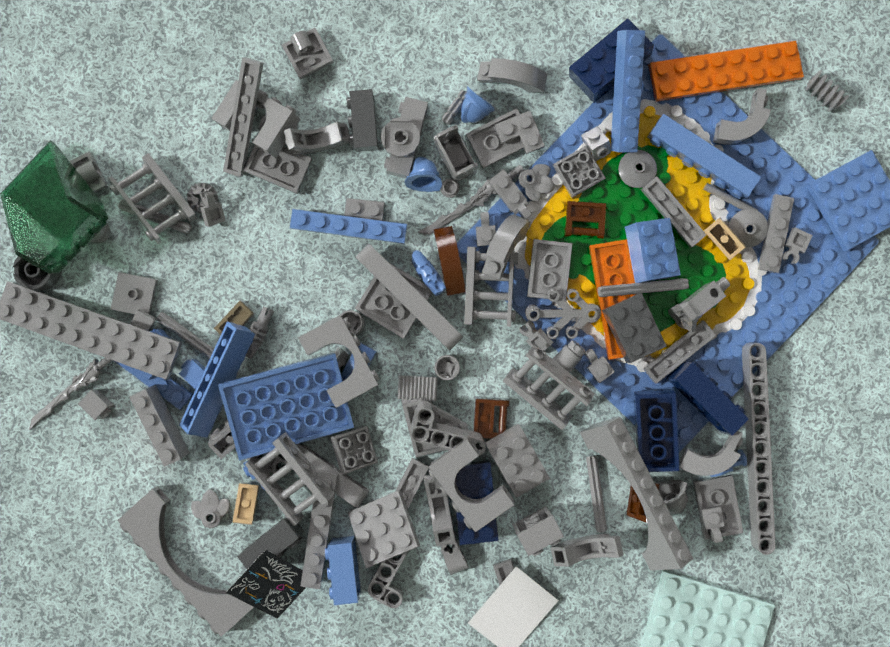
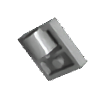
(307, 52)
(89, 171)

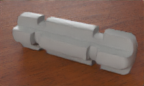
(454, 108)

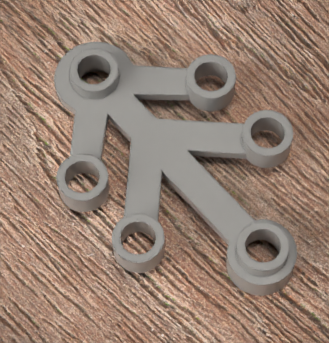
(566, 313)

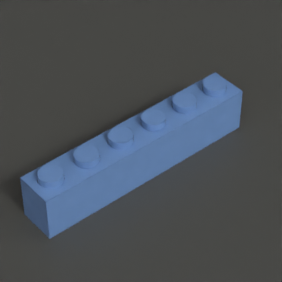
(627, 90)
(703, 157)
(222, 367)

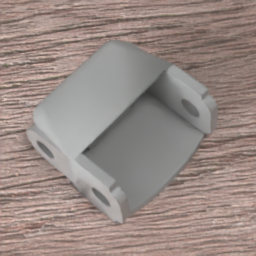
(454, 153)

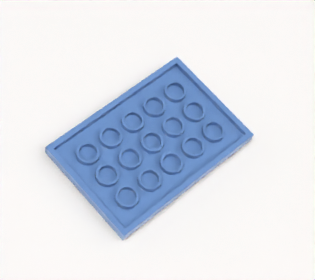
(284, 401)

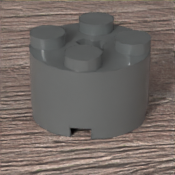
(32, 278)

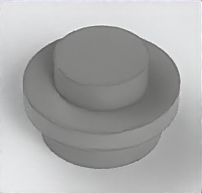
(449, 188)

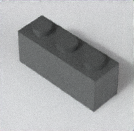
(362, 120)

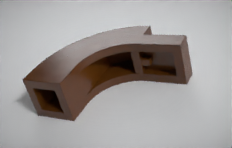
(449, 260)

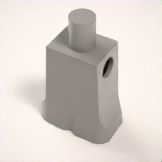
(691, 309)

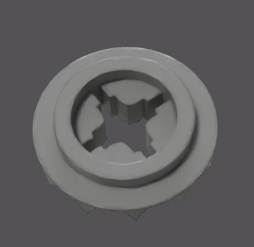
(193, 201)

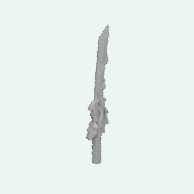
(478, 199)
(82, 380)

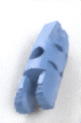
(428, 273)

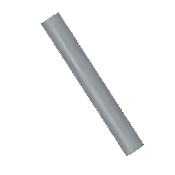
(726, 197)

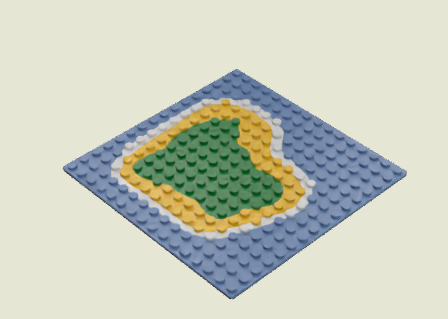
(757, 303)

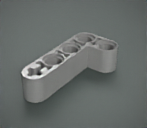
(449, 432)
(385, 581)

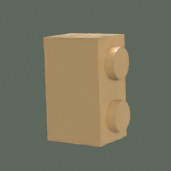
(725, 238)

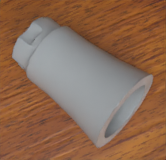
(570, 356)

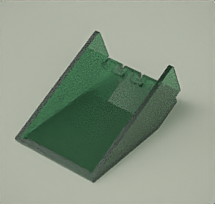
(51, 211)

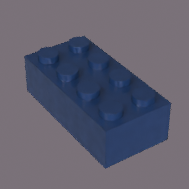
(596, 68)
(708, 398)
(657, 429)
(475, 483)

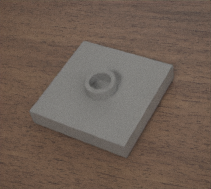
(133, 293)

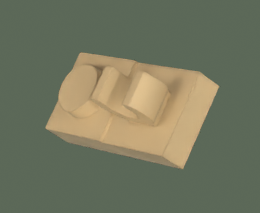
(245, 504)

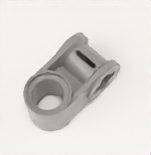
(454, 558)

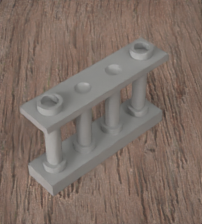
(160, 182)
(472, 295)
(537, 398)
(304, 469)

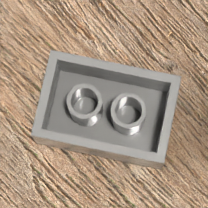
(517, 460)
(538, 531)

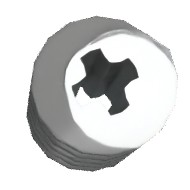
(825, 91)

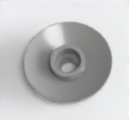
(629, 173)
(749, 217)

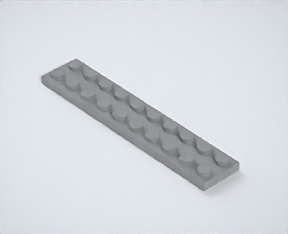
(89, 330)

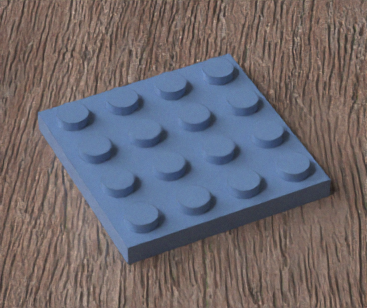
(854, 200)

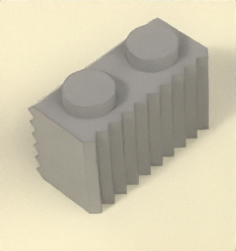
(417, 387)

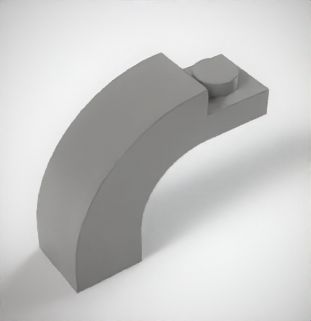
(513, 72)
(736, 132)
(318, 139)
(504, 241)
(715, 463)
(439, 512)
(586, 548)

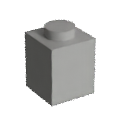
(96, 404)

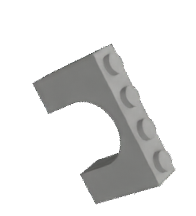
(278, 118)
(337, 332)
(476, 511)

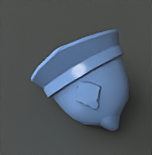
(474, 107)
(424, 176)

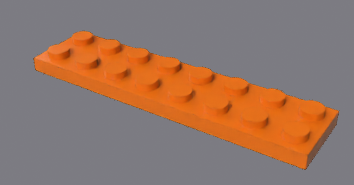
(725, 71)

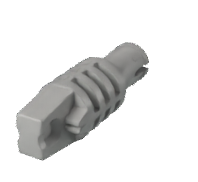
(260, 329)

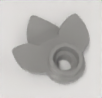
(539, 181)
(209, 506)

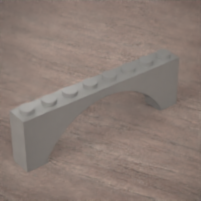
(146, 526)
(665, 543)

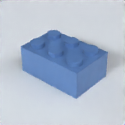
(652, 250)
(343, 570)

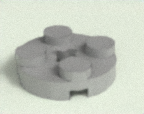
(397, 148)

